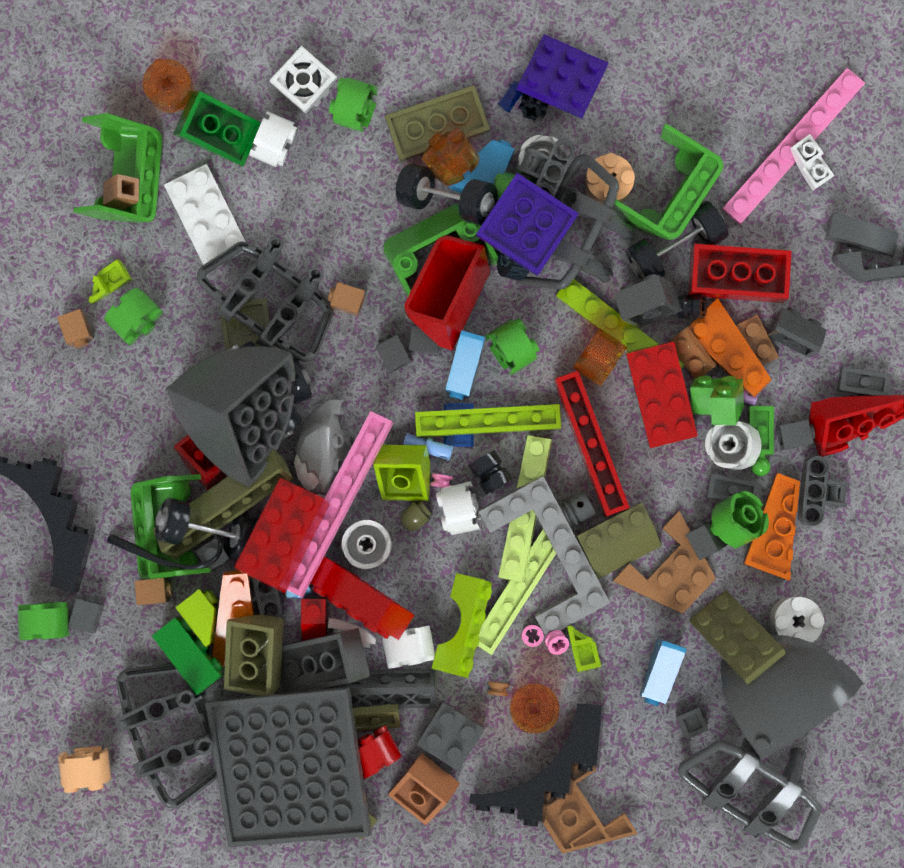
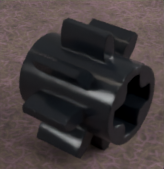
(532, 107)

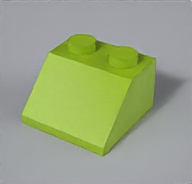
(403, 472)
(201, 614)

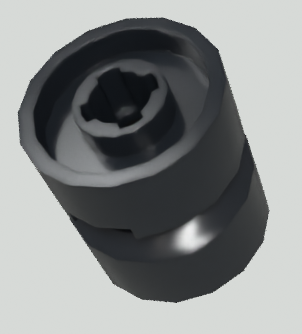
(490, 472)

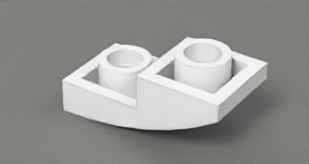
(810, 163)
(340, 625)

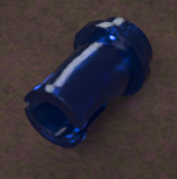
(510, 97)

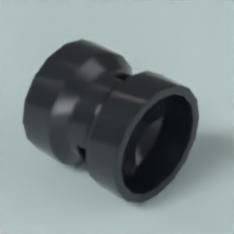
(692, 306)

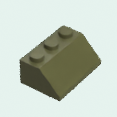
(619, 540)
(253, 654)

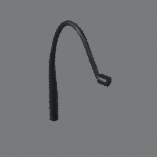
(137, 550)

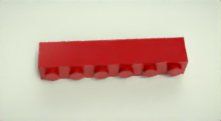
(591, 443)

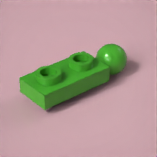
(763, 420)

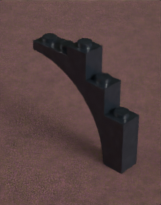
(69, 546)
(557, 778)

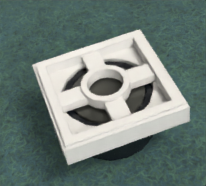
(303, 80)

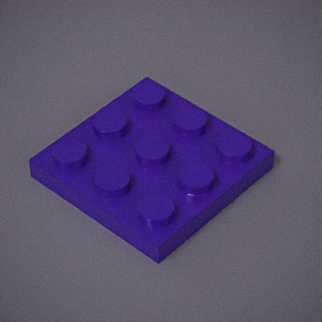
(562, 76)
(527, 224)

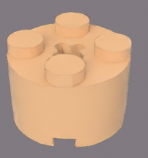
(617, 167)
(84, 768)

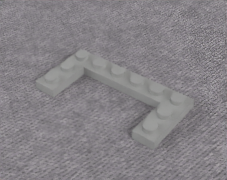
(539, 498)

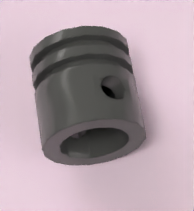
(572, 511)

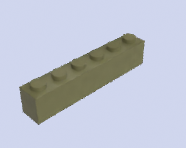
(226, 502)

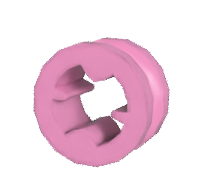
(440, 480)
(525, 638)
(559, 647)

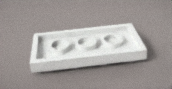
(204, 213)

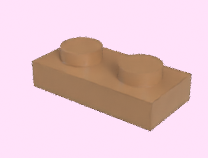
(758, 339)
(692, 353)

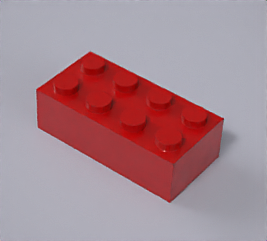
(739, 273)
(661, 394)
(282, 535)
(360, 600)

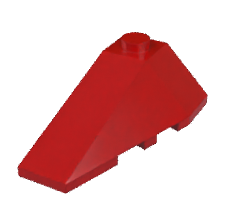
(846, 418)

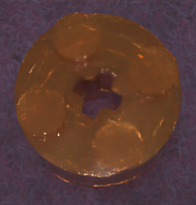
(163, 73)
(450, 156)
(600, 357)
(534, 721)

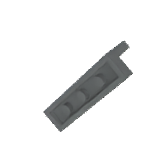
(391, 682)

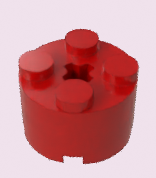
(377, 751)

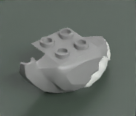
(322, 448)

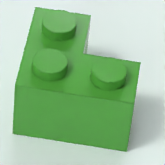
(718, 398)

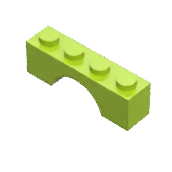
(458, 653)

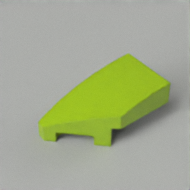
(109, 280)
(583, 650)

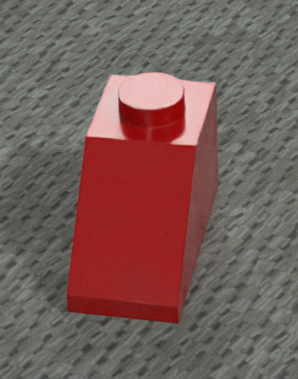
(198, 463)
(314, 617)

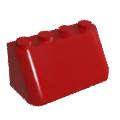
(448, 289)

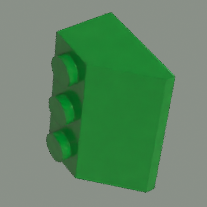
(188, 655)

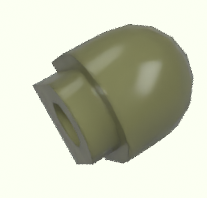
(415, 516)

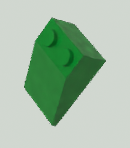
(217, 128)

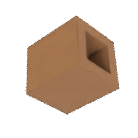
(121, 191)
(346, 298)
(75, 328)
(153, 591)

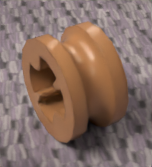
(497, 688)

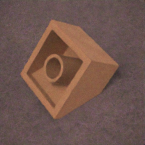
(424, 789)

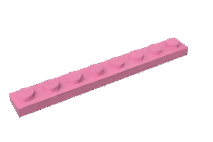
(781, 158)
(341, 496)

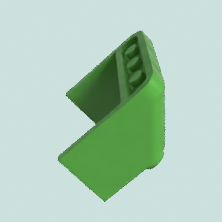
(135, 155)
(701, 172)
(402, 246)
(146, 503)

